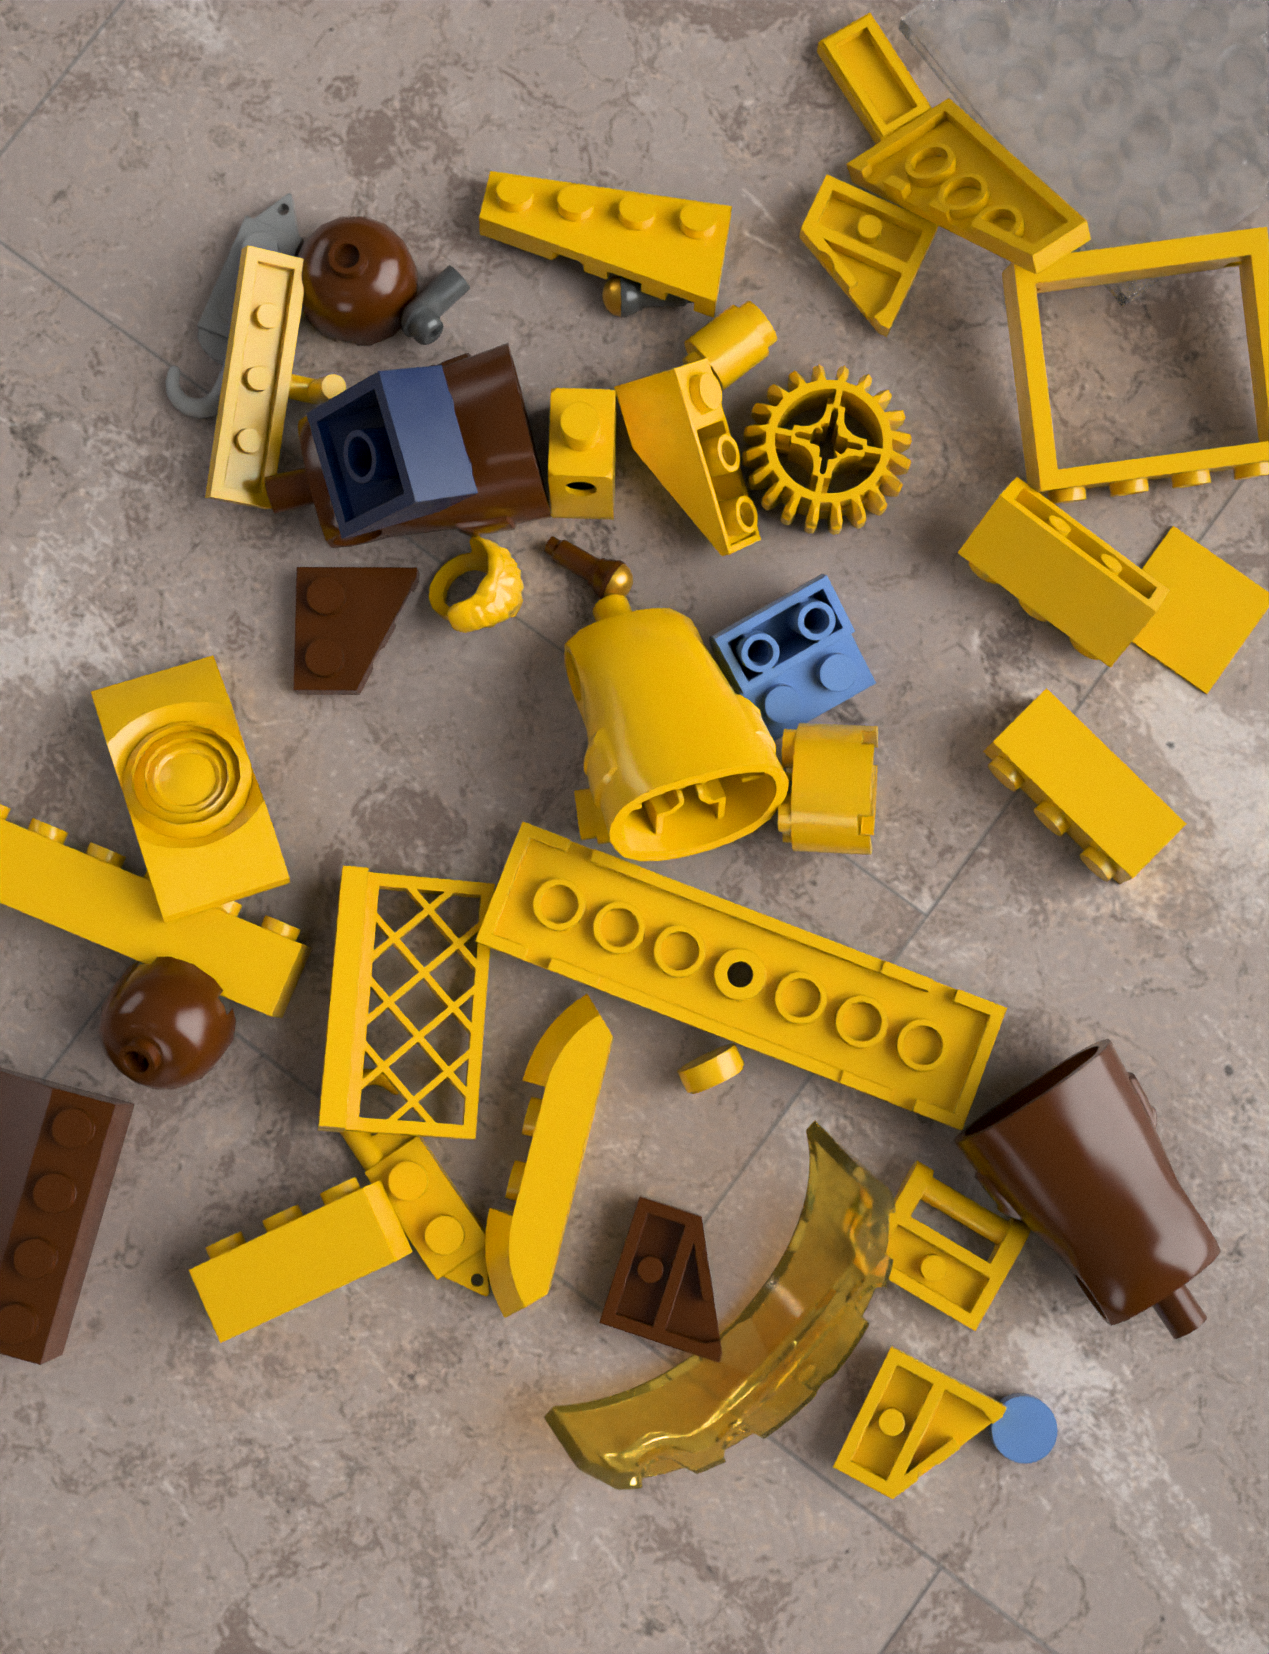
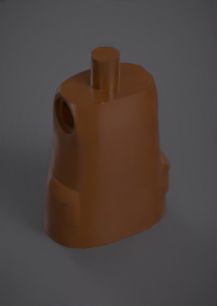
(495, 439)
(1095, 1185)

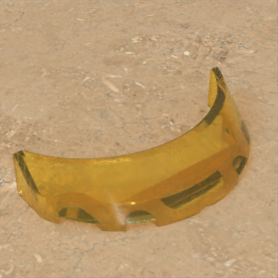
(772, 1352)

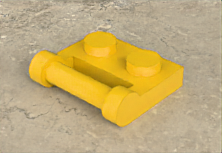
(940, 1268)

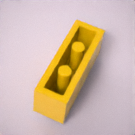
(1063, 573)
(1082, 789)
(299, 1257)

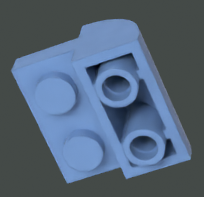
(793, 656)

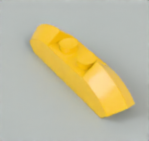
(527, 1242)

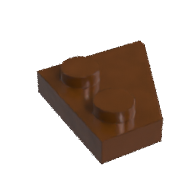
(344, 624)
(665, 1282)

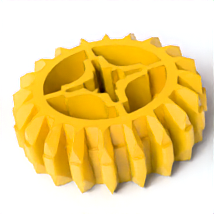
(849, 450)

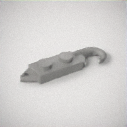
(267, 232)

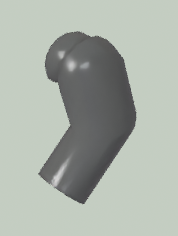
(422, 314)

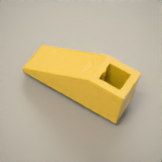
(686, 443)

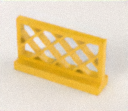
(350, 1005)

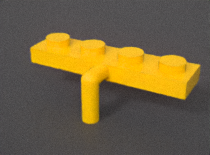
(260, 378)

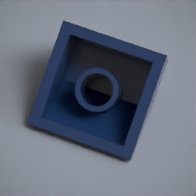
(391, 449)

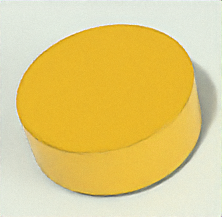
(711, 1068)

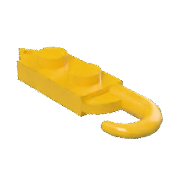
(424, 1202)

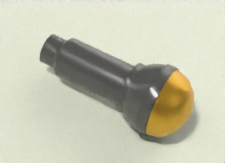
(624, 297)

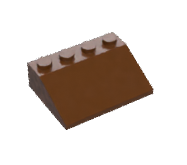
(54, 1188)

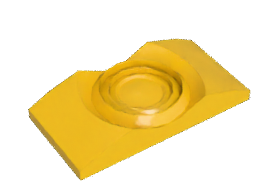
(190, 788)

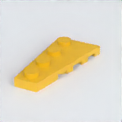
(971, 186)
(640, 236)

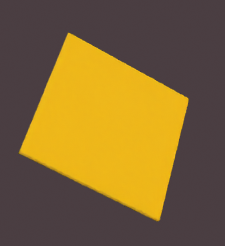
(1203, 615)

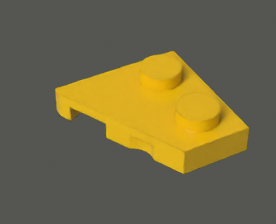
(867, 247)
(911, 1424)

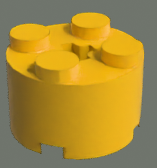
(831, 788)

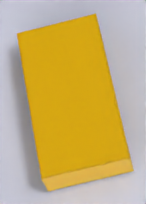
(872, 77)

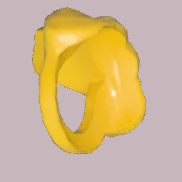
(496, 596)

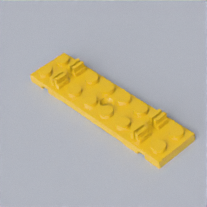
(807, 995)

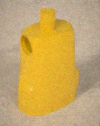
(668, 739)

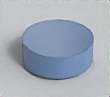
(1025, 1430)

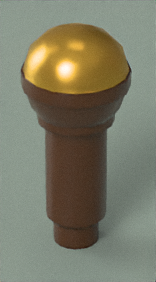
(603, 575)

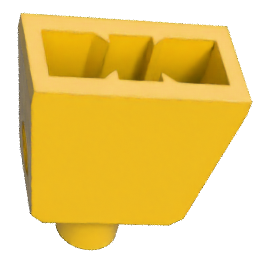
(582, 451)

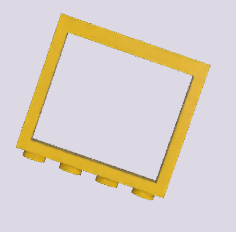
(1128, 263)

